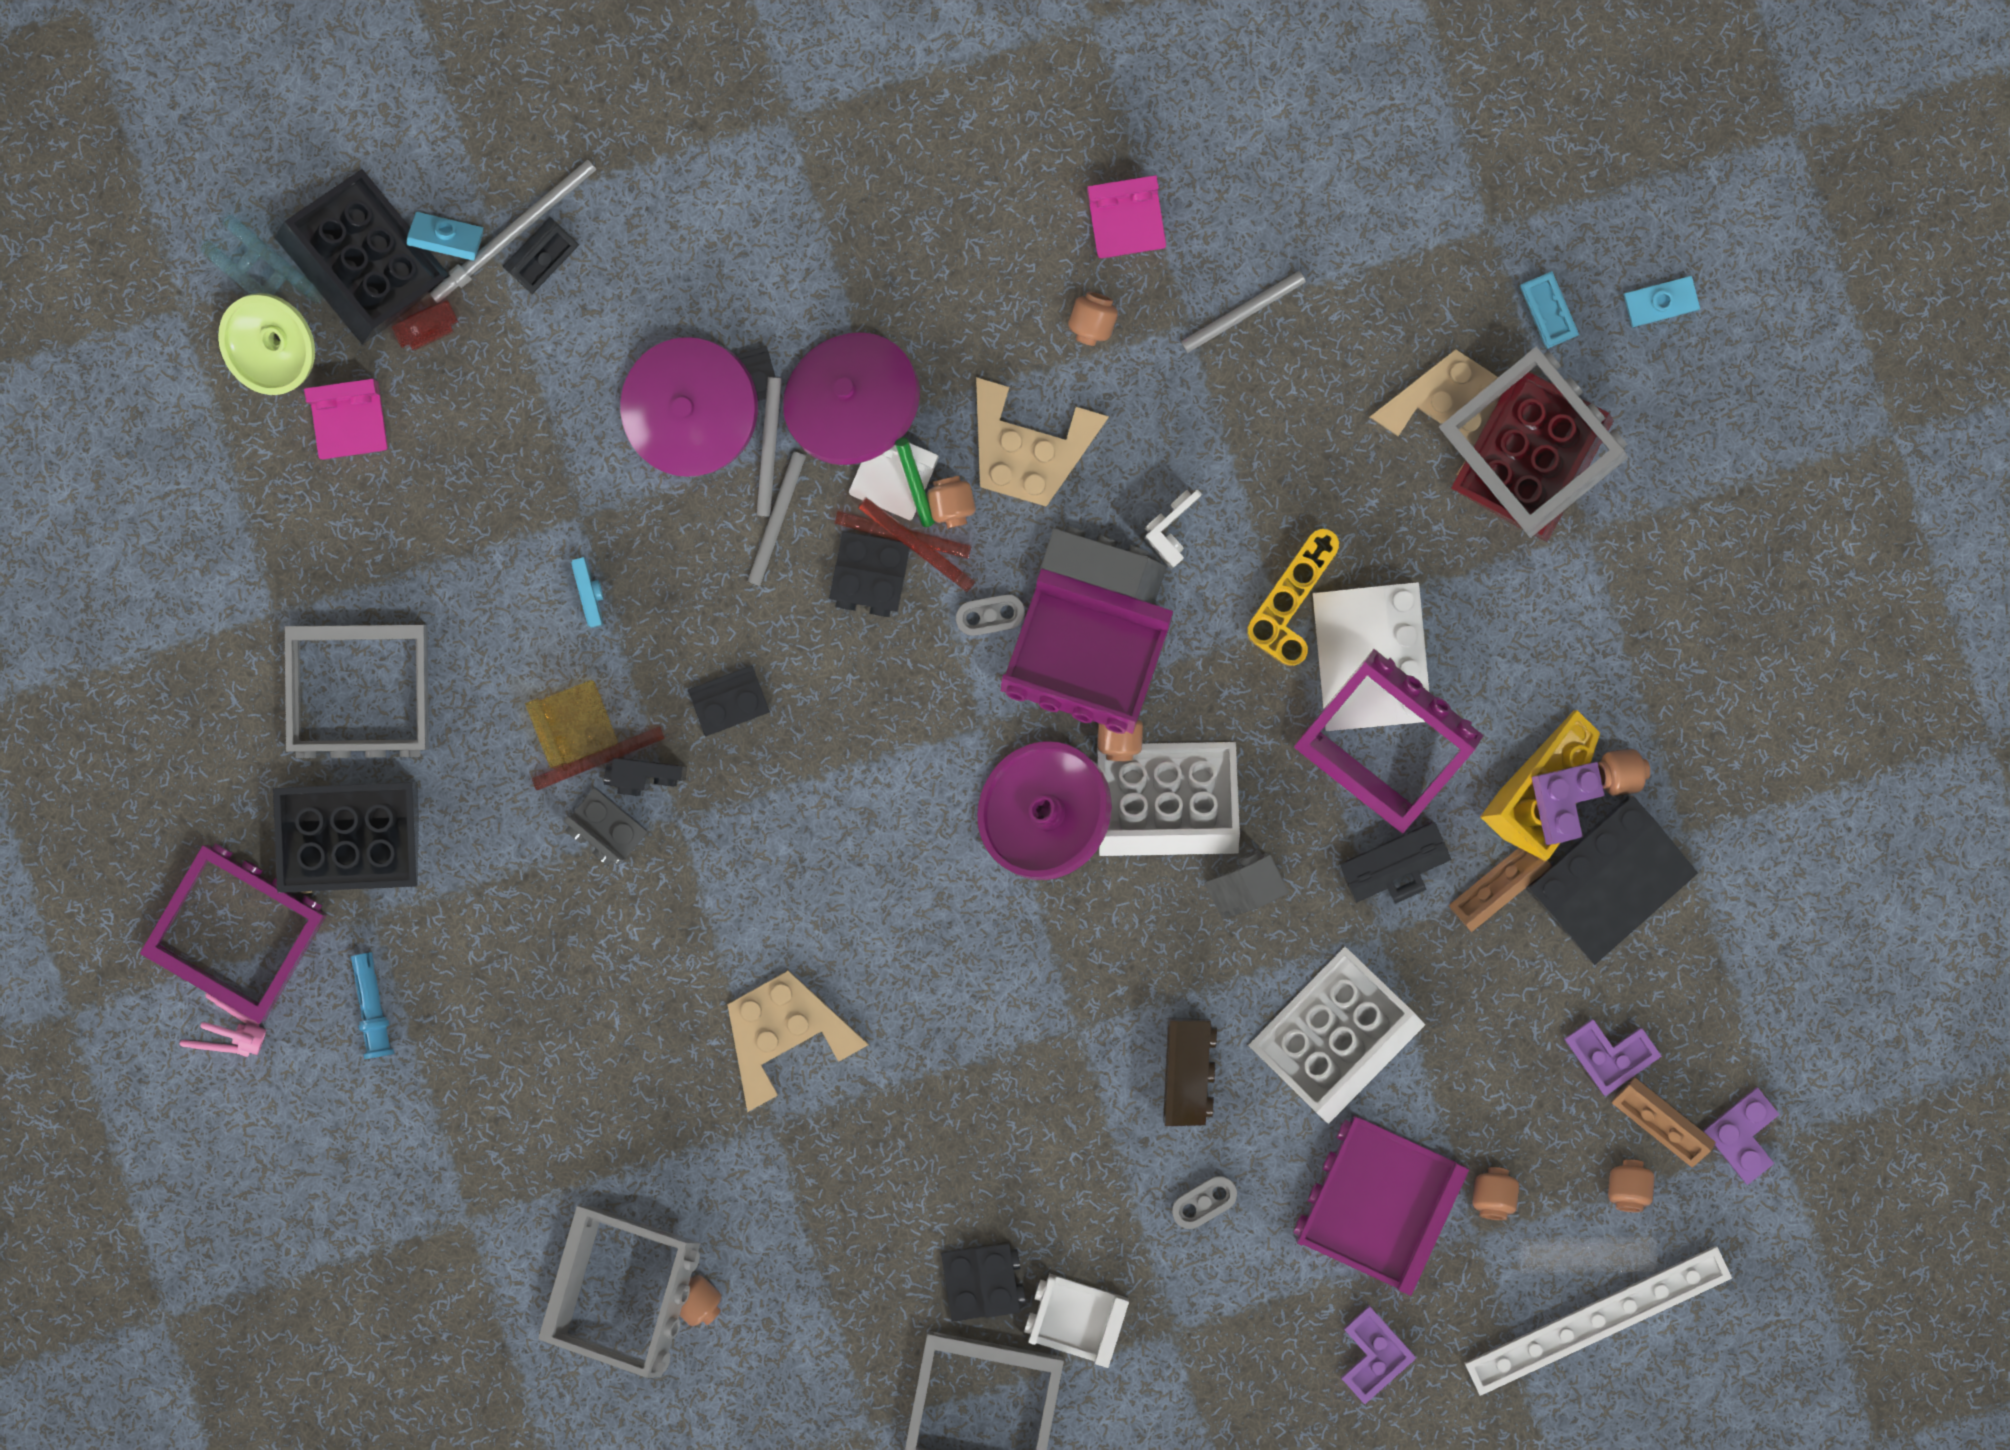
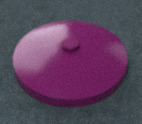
(851, 398)
(689, 406)
(1044, 810)

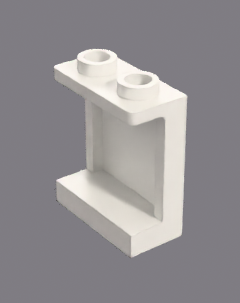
(1077, 1319)

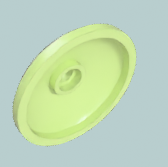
(254, 352)

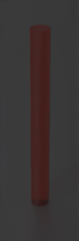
(872, 527)
(916, 544)
(599, 758)

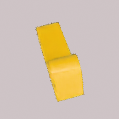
(1297, 592)

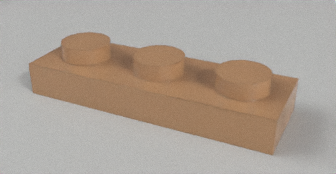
(1498, 888)
(1663, 1122)

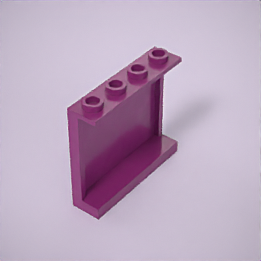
(1087, 652)
(1380, 1204)

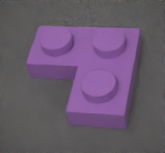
(1557, 796)
(1607, 1064)
(1735, 1133)
(1384, 1356)

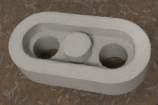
(990, 615)
(1206, 1205)

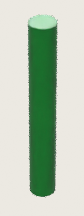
(914, 482)

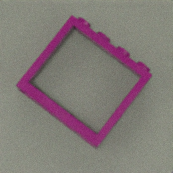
(1359, 779)
(201, 979)

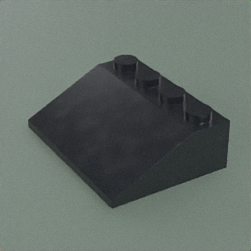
(359, 256)
(346, 836)
(1612, 879)

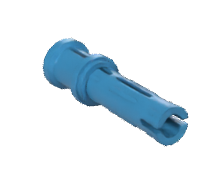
(373, 1023)

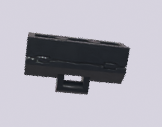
(1404, 855)

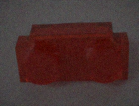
(426, 326)

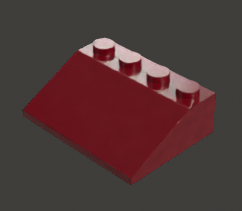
(1533, 447)

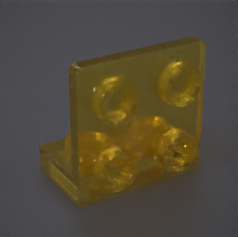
(572, 724)

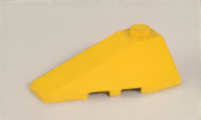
(1515, 809)

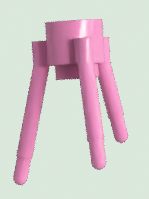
(247, 1037)

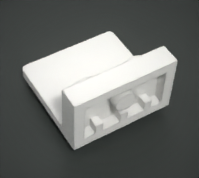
(885, 481)
(1168, 547)

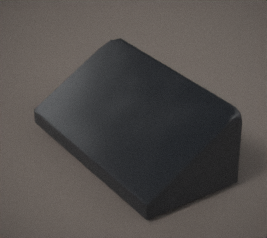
(541, 255)

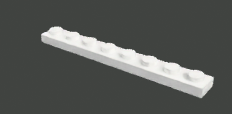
(1598, 1320)

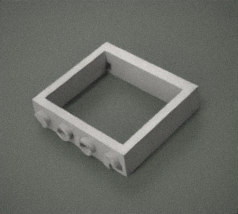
(1590, 414)
(343, 748)
(570, 1279)
(990, 1352)

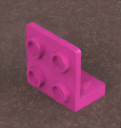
(1126, 217)
(347, 418)

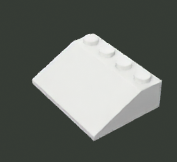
(1353, 625)
(1173, 800)
(1336, 1035)

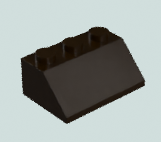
(1188, 1071)

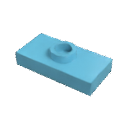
(445, 236)
(1661, 301)
(1549, 310)
(589, 592)

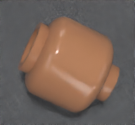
(1093, 318)
(951, 501)
(1120, 746)
(1623, 772)
(1631, 1186)
(1495, 1194)
(701, 1303)

